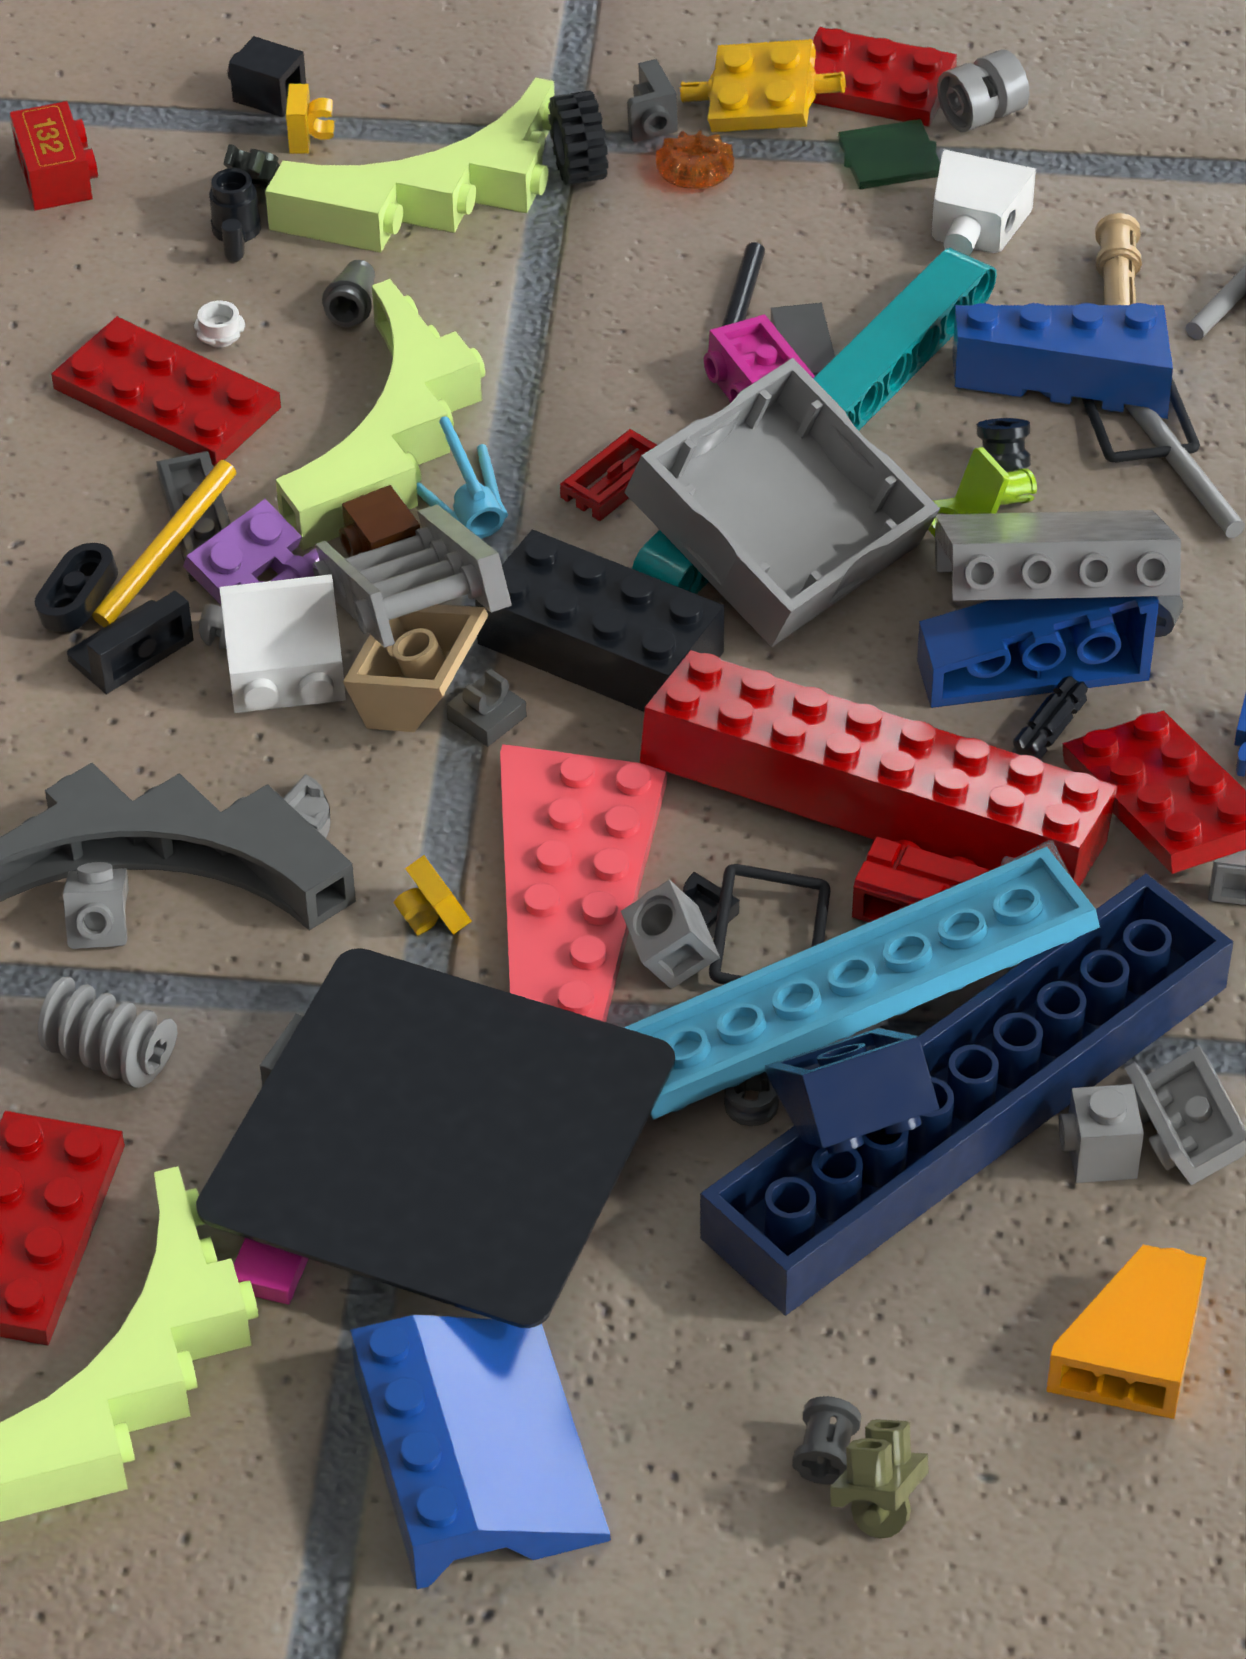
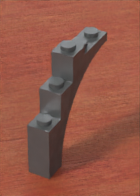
(174, 828)

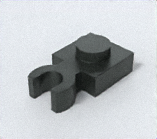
(258, 163)

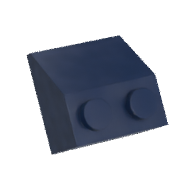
(855, 1088)

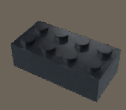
(598, 621)

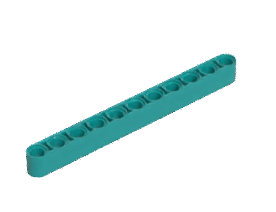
(868, 370)

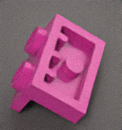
(745, 354)

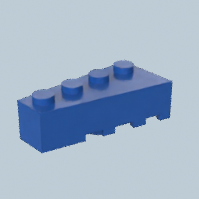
(1066, 352)
(1032, 644)

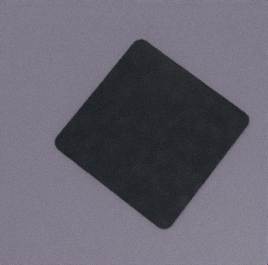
(439, 1137)

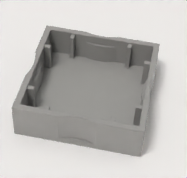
(781, 501)

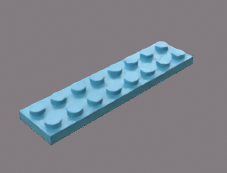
(867, 975)

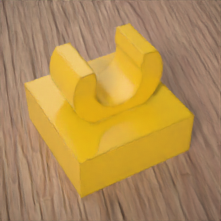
(303, 118)
(432, 899)

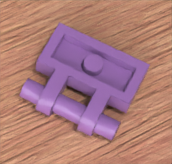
(247, 550)

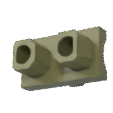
(880, 1478)

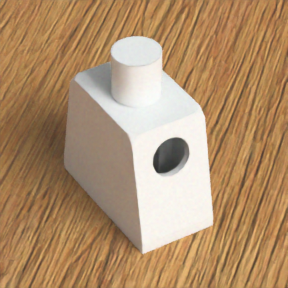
(980, 202)

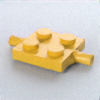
(762, 86)

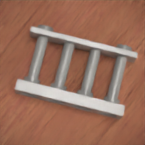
(415, 574)

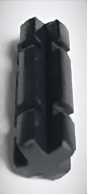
(1051, 718)

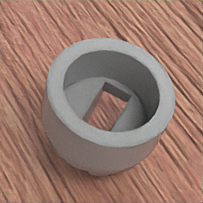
(212, 625)

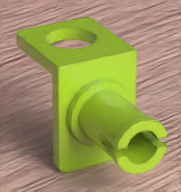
(987, 487)

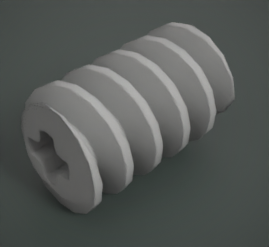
(105, 1035)

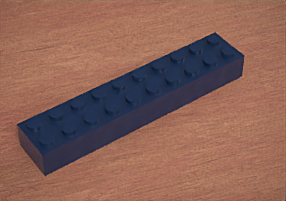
(998, 1074)

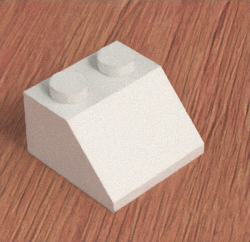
(282, 643)

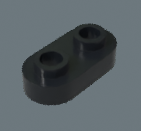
(76, 587)

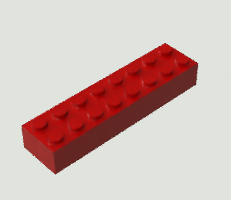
(869, 768)

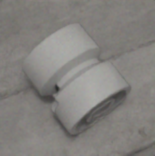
(983, 90)

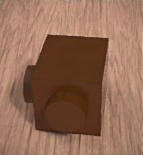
(375, 521)

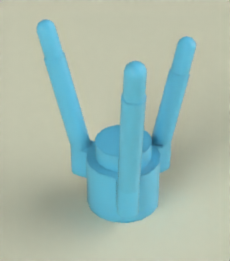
(474, 505)

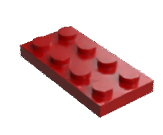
(166, 390)
(1166, 789)
(49, 1203)

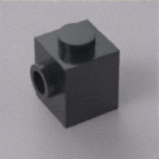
(263, 74)

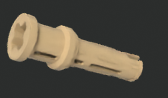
(1118, 258)

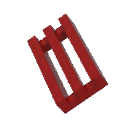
(609, 491)

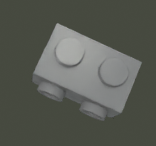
(1191, 1114)

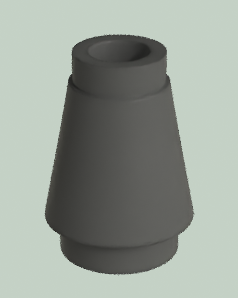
(349, 295)

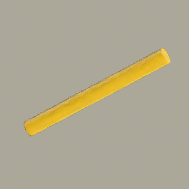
(164, 543)

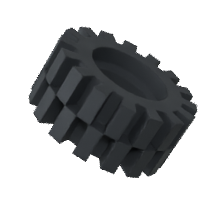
(578, 137)

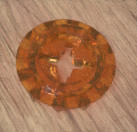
(710, 169)

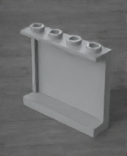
(1058, 555)

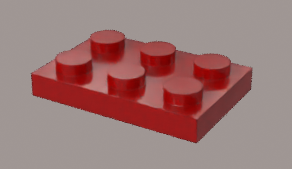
(881, 75)

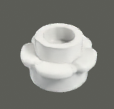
(219, 324)

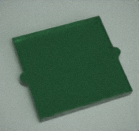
(889, 154)

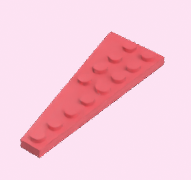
(572, 863)

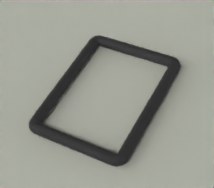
(1192, 446)
(767, 875)

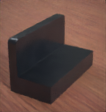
(134, 642)

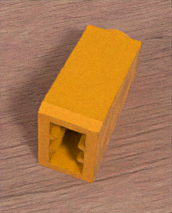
(1133, 1335)

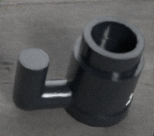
(234, 211)

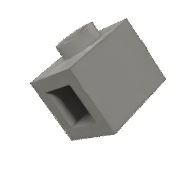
(1102, 1133)

